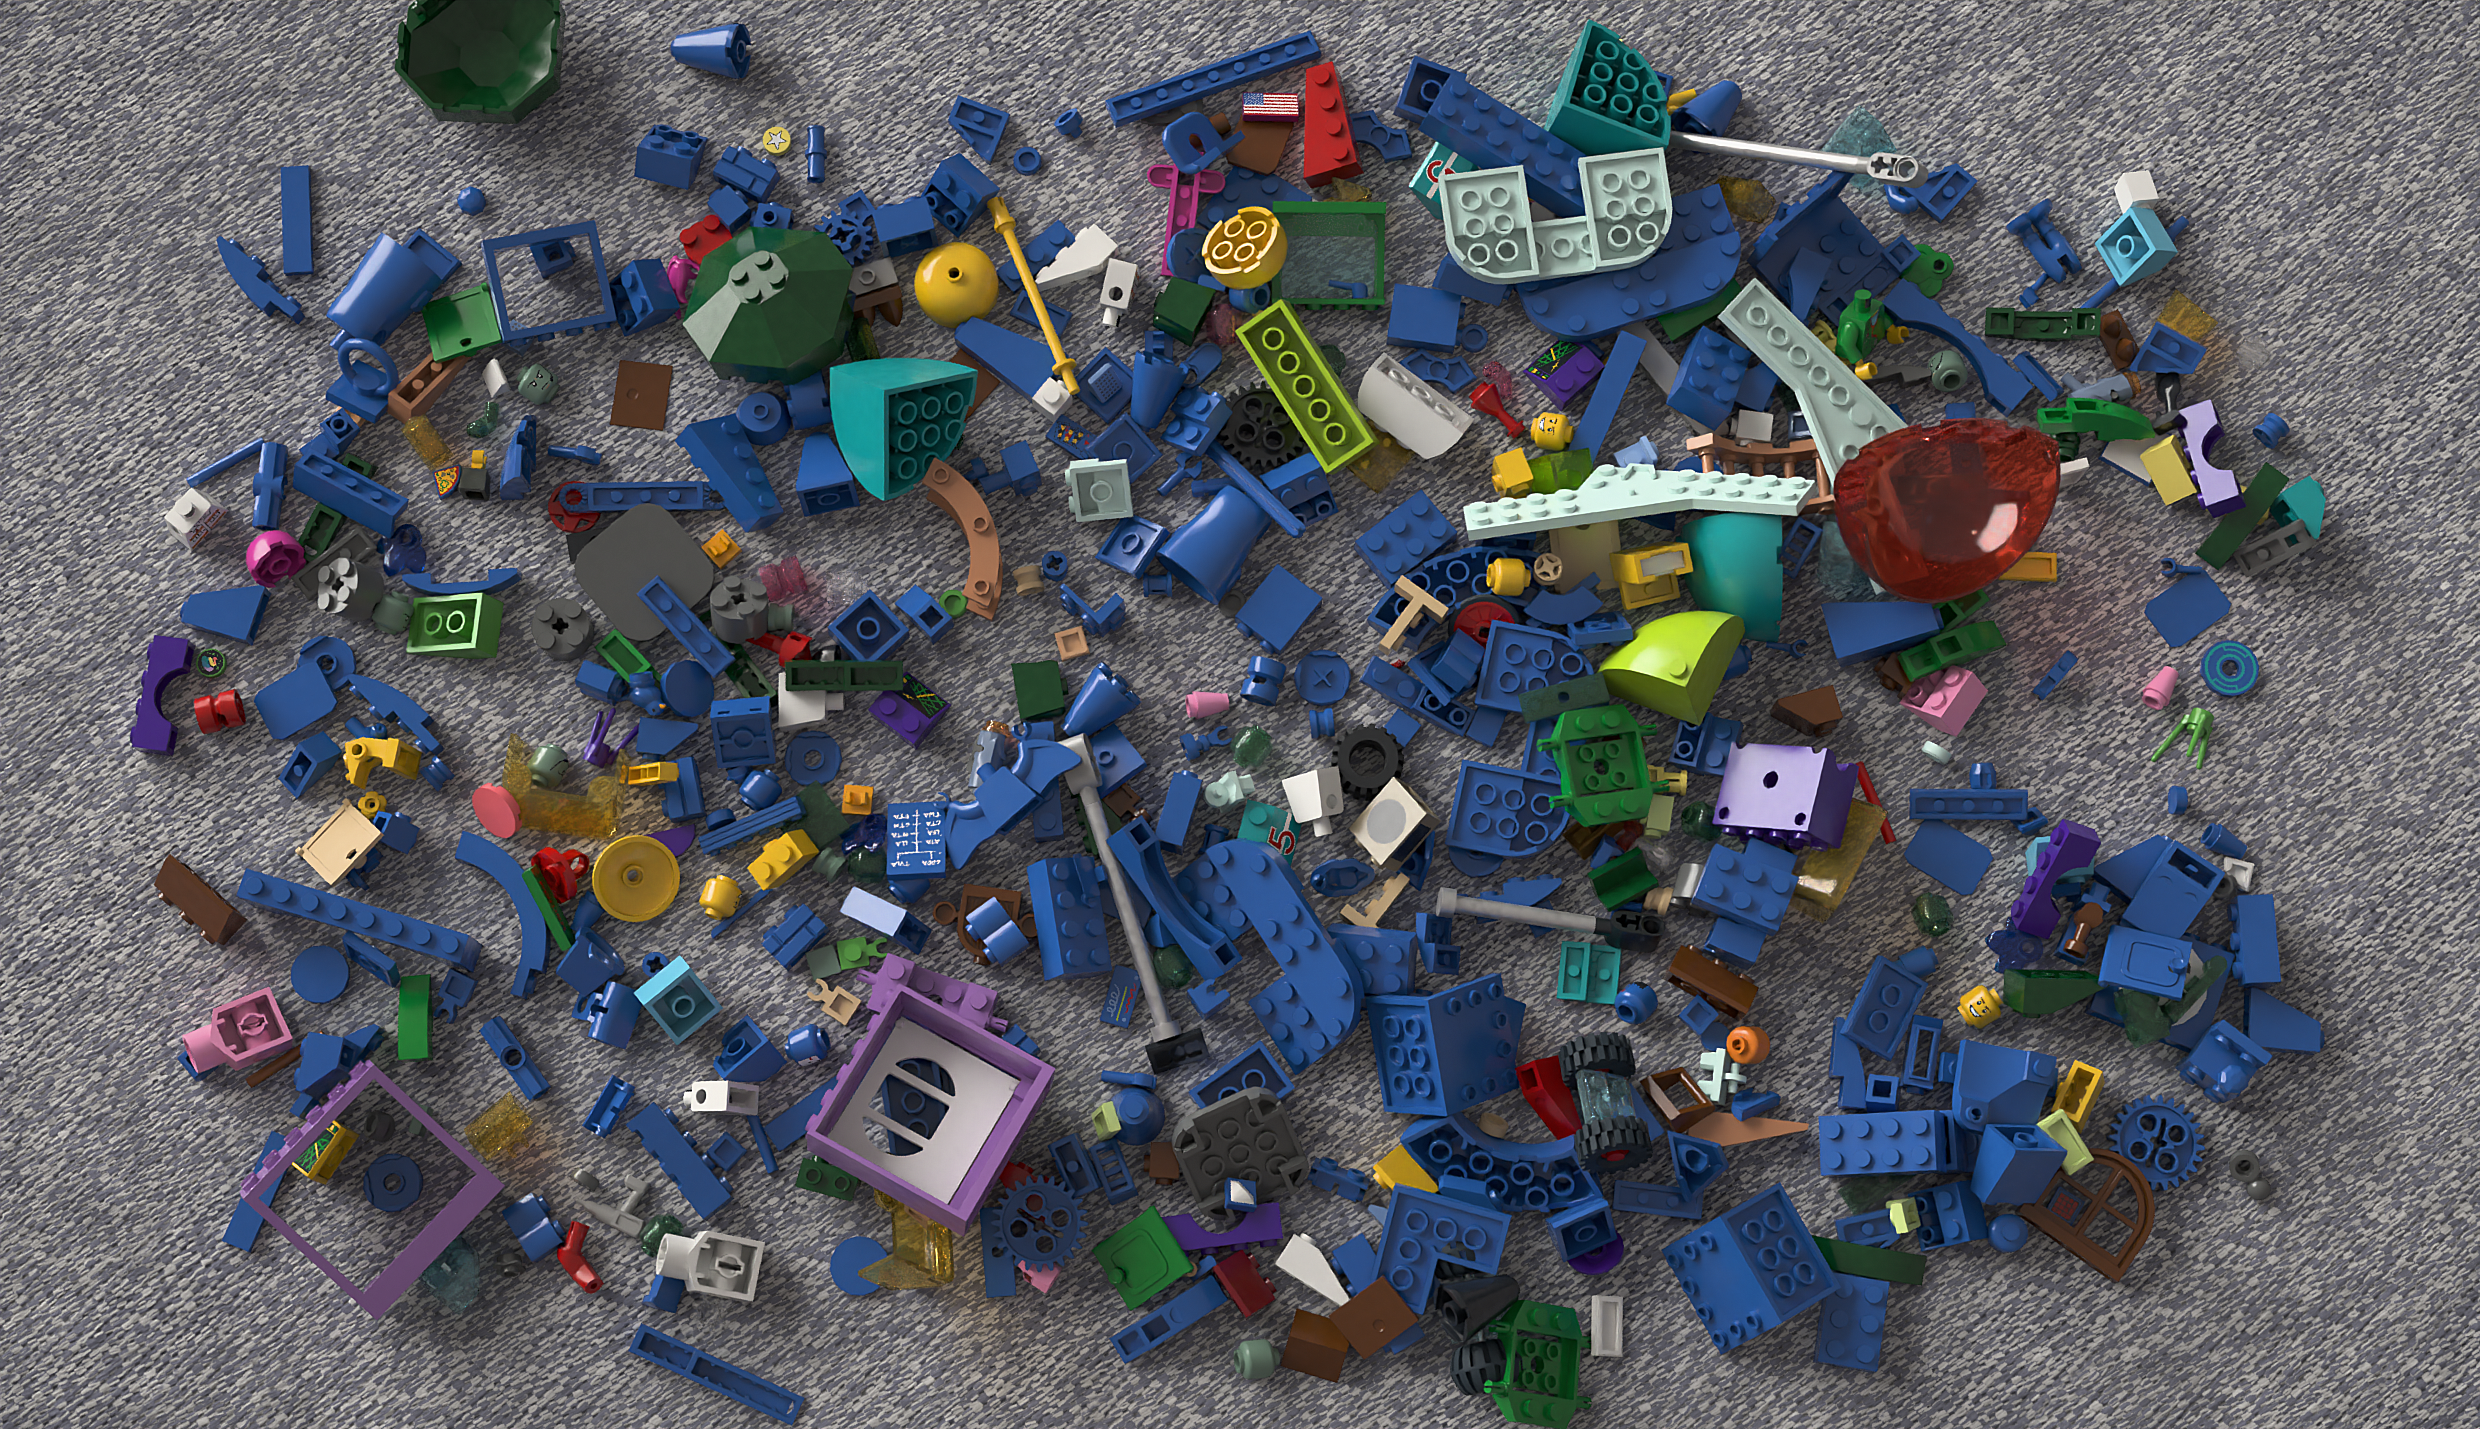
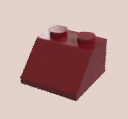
(1245, 1284)

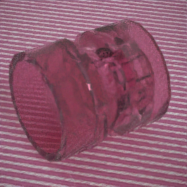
(783, 578)

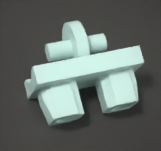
(1228, 791)
(1720, 1064)

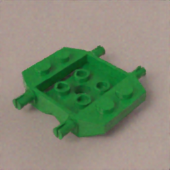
(1622, 760)
(1555, 1365)

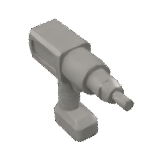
(620, 1217)

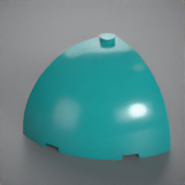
(1608, 98)
(898, 418)
(1738, 569)

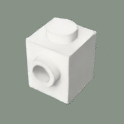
(2136, 190)
(1052, 399)
(1751, 427)

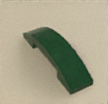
(2043, 325)
(2238, 524)
(1872, 1261)

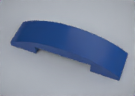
(1874, 278)
(497, 581)

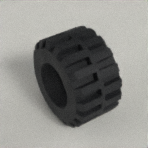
(1373, 738)

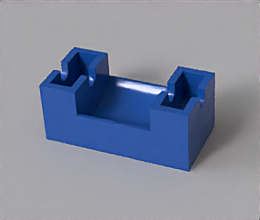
(1735, 941)

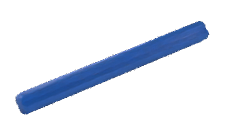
(1255, 490)

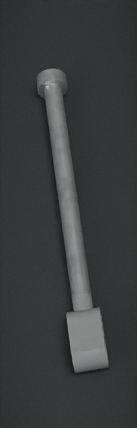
(1809, 158)
(1084, 781)

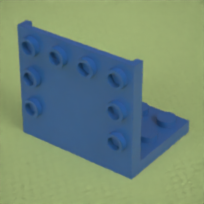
(1822, 226)
(1443, 1048)
(1751, 1268)

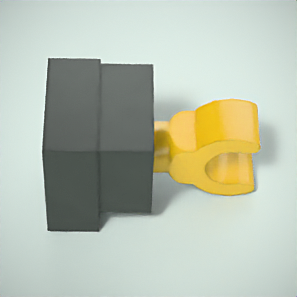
(476, 480)

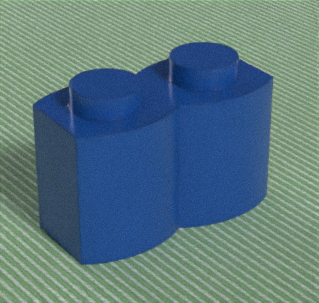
(1459, 661)
(600, 683)
(997, 932)
(534, 1226)

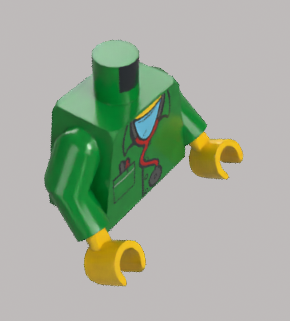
(1862, 328)

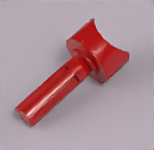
(794, 647)

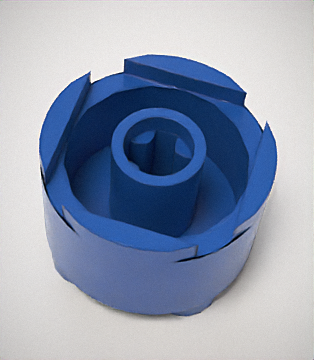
(809, 402)

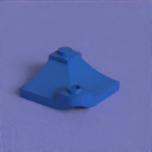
(1999, 1085)

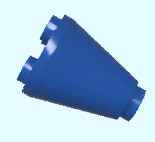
(1099, 702)

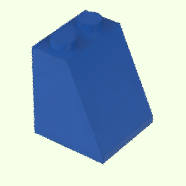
(2015, 1164)

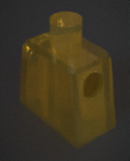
(2185, 317)

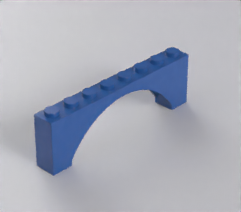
(389, 927)

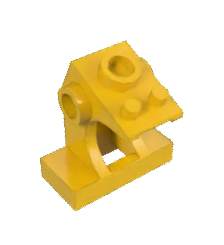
(393, 753)

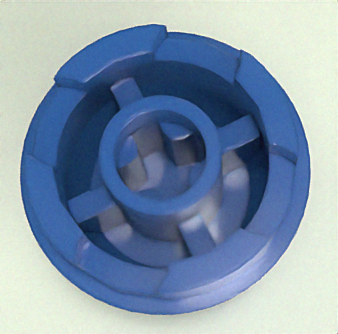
(764, 418)

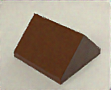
(1315, 1346)

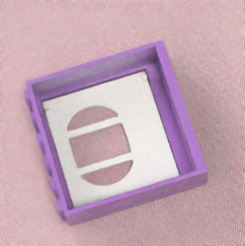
(981, 1094)

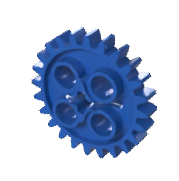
(2180, 1154)
(1026, 1246)

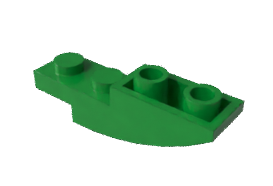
(2105, 418)
(1951, 649)

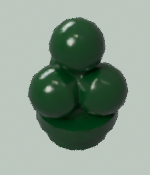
(2068, 445)

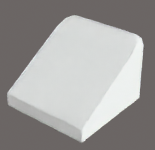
(495, 378)

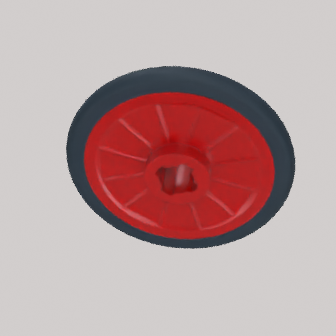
(1479, 612)

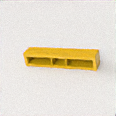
(653, 773)

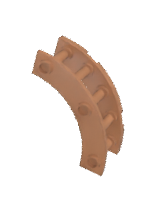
(1713, 447)
(964, 504)

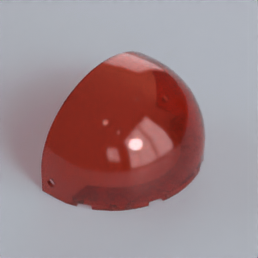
(1946, 505)

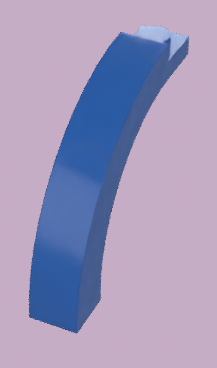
(535, 932)

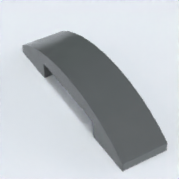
(1905, 374)

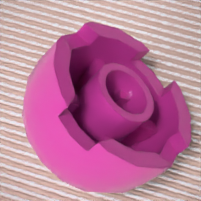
(272, 555)

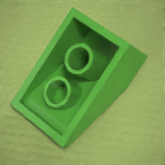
(455, 626)

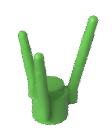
(2198, 726)

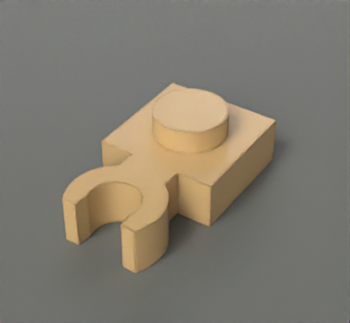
(838, 1004)

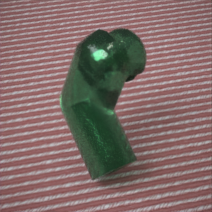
(485, 424)

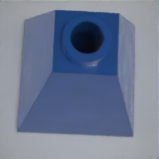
(824, 478)

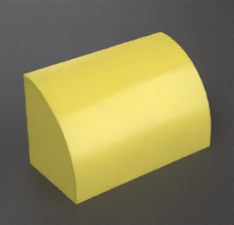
(2169, 469)

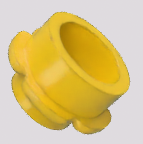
(372, 797)

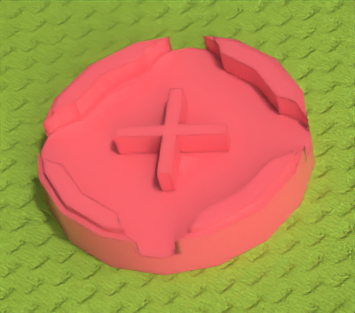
(497, 810)

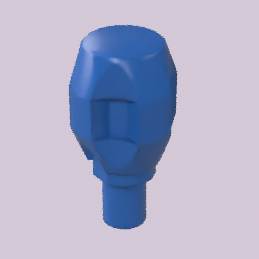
(1982, 776)

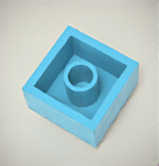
(678, 1000)

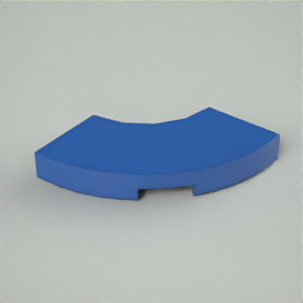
(1563, 608)

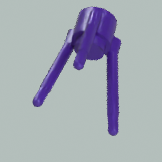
(597, 751)

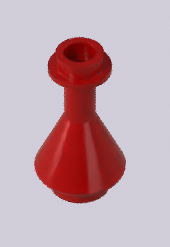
(1487, 400)

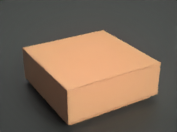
(1072, 643)

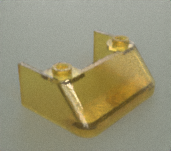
(563, 813)
(1829, 873)
(919, 1255)

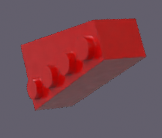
(1329, 132)

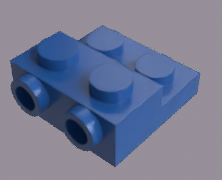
(1196, 420)

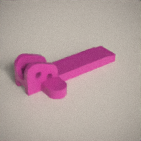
(1183, 198)

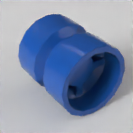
(1265, 671)

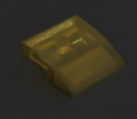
(1382, 462)

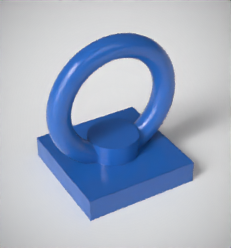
(361, 386)

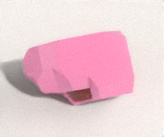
(1041, 1280)

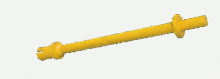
(1005, 225)

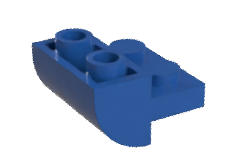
(1705, 747)

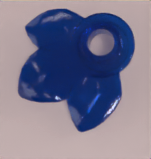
(401, 554)
(869, 832)
(2010, 945)

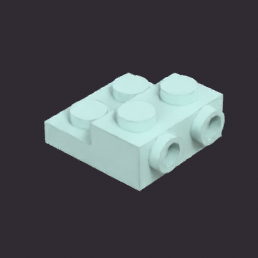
(1099, 489)

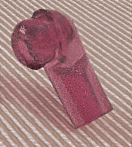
(1502, 376)

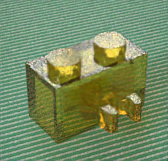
(500, 1127)

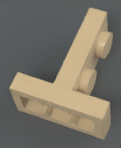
(1412, 614)
(1376, 909)

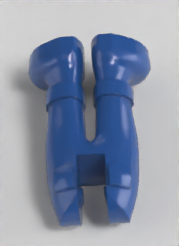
(2056, 241)

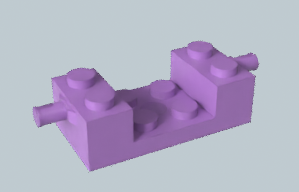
(966, 1000)

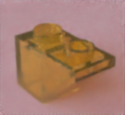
(1746, 198)
(426, 441)

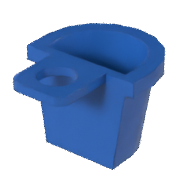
(589, 962)

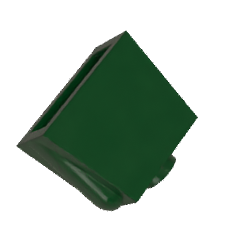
(1182, 309)
(1039, 690)

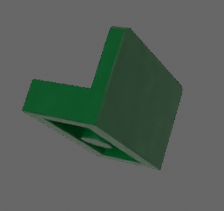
(1622, 879)

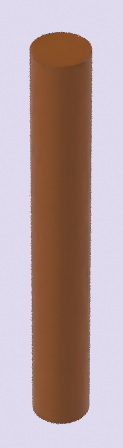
(275, 1066)

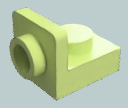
(1904, 1214)

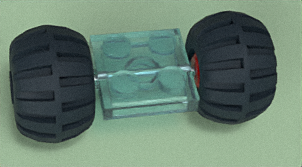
(1479, 1361)

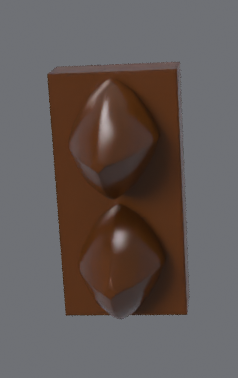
(888, 303)
(2117, 340)

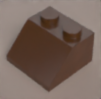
(1810, 711)

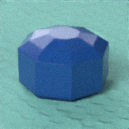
(471, 201)
(2233, 1079)

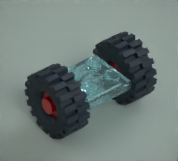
(1611, 1133)

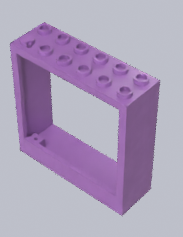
(426, 1245)

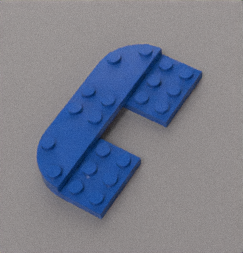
(1684, 273)
(1502, 807)
(1320, 995)

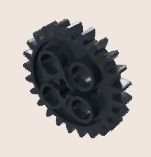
(1241, 420)

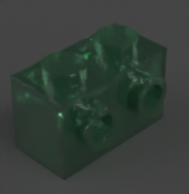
(2141, 1017)

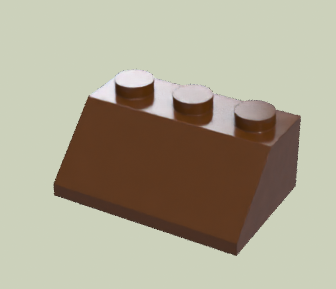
(198, 901)
(1711, 981)

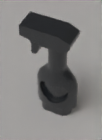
(2167, 390)

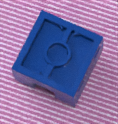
(743, 732)

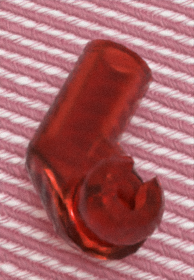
(1632, 832)

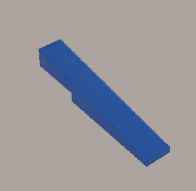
(1608, 393)
(715, 1374)

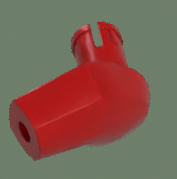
(574, 1262)

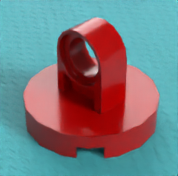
(558, 871)

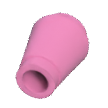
(2160, 689)
(1205, 704)

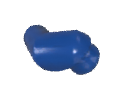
(1899, 202)

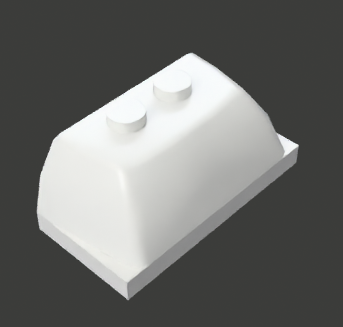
(1410, 409)

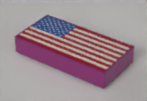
(1270, 107)

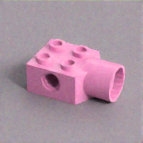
(240, 1034)

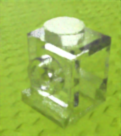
(845, 587)

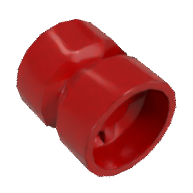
(220, 711)

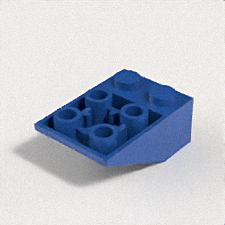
(2173, 892)

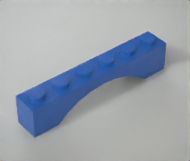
(1804, 280)
(2000, 383)
(1203, 944)

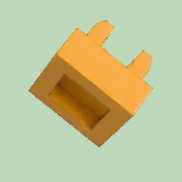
(721, 549)
(857, 800)

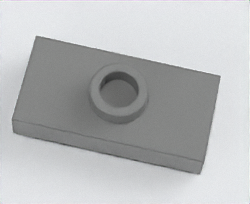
(873, 277)

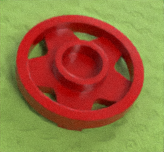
(571, 520)

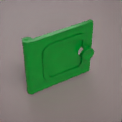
(458, 319)
(1146, 1255)

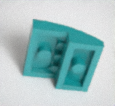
(1589, 973)

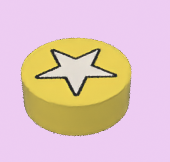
(777, 141)

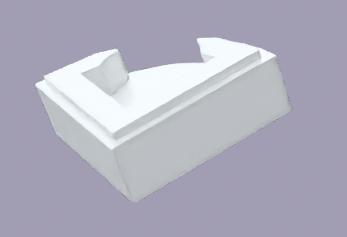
(2241, 871)

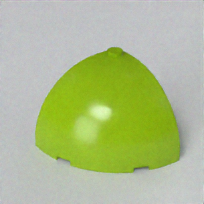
(1675, 662)

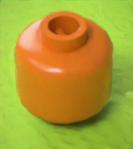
(1748, 1045)

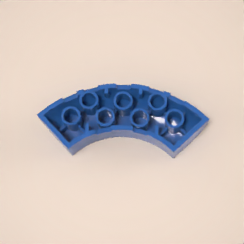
(1450, 581)
(1523, 1173)

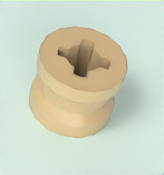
(1549, 564)
(1028, 580)
(1658, 899)

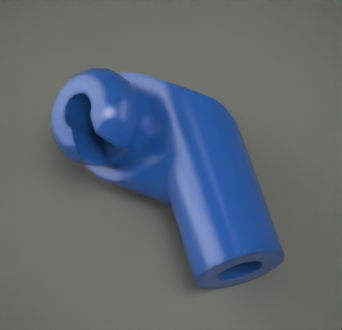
(358, 730)

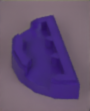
(677, 839)

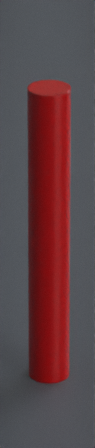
(1872, 797)

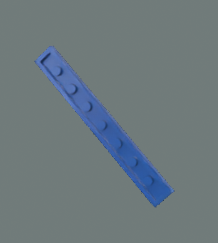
(1212, 79)

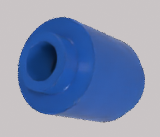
(1918, 961)

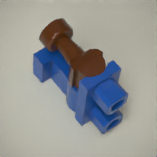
(2087, 915)

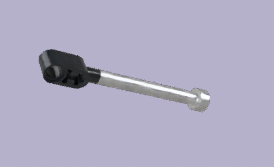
(1623, 931)

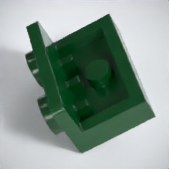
(826, 1179)

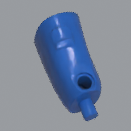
(382, 293)
(1215, 544)

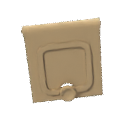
(1585, 552)
(336, 840)

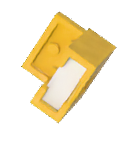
(1649, 572)

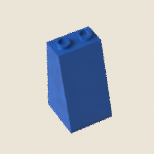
(1878, 628)

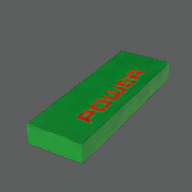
(549, 907)

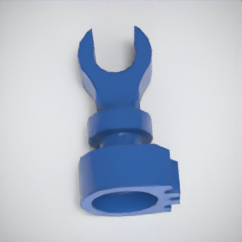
(1203, 743)

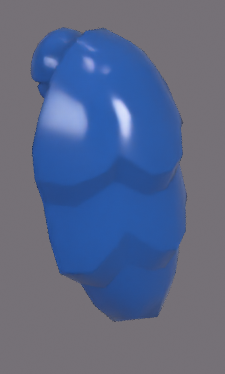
(1347, 873)

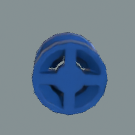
(2271, 430)
(1321, 723)
(436, 773)

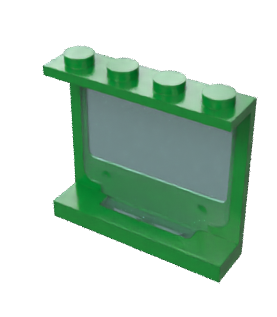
(1331, 244)

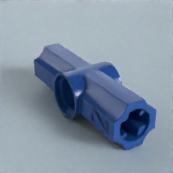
(269, 486)
(504, 1044)

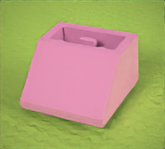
(1945, 698)

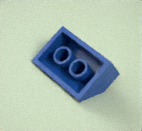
(2254, 941)

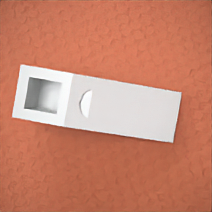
(1082, 259)

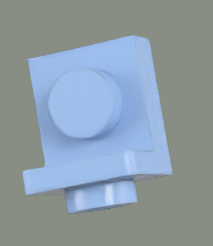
(1638, 453)

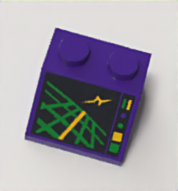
(1564, 372)
(909, 711)

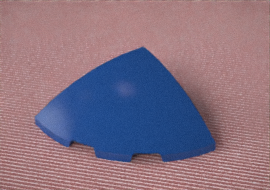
(519, 461)

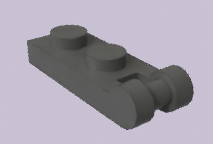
(2273, 548)

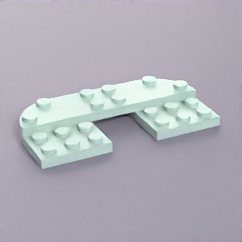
(1499, 244)

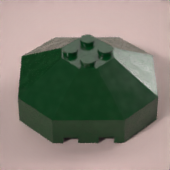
(481, 57)
(771, 305)

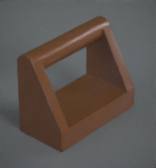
(1680, 1119)

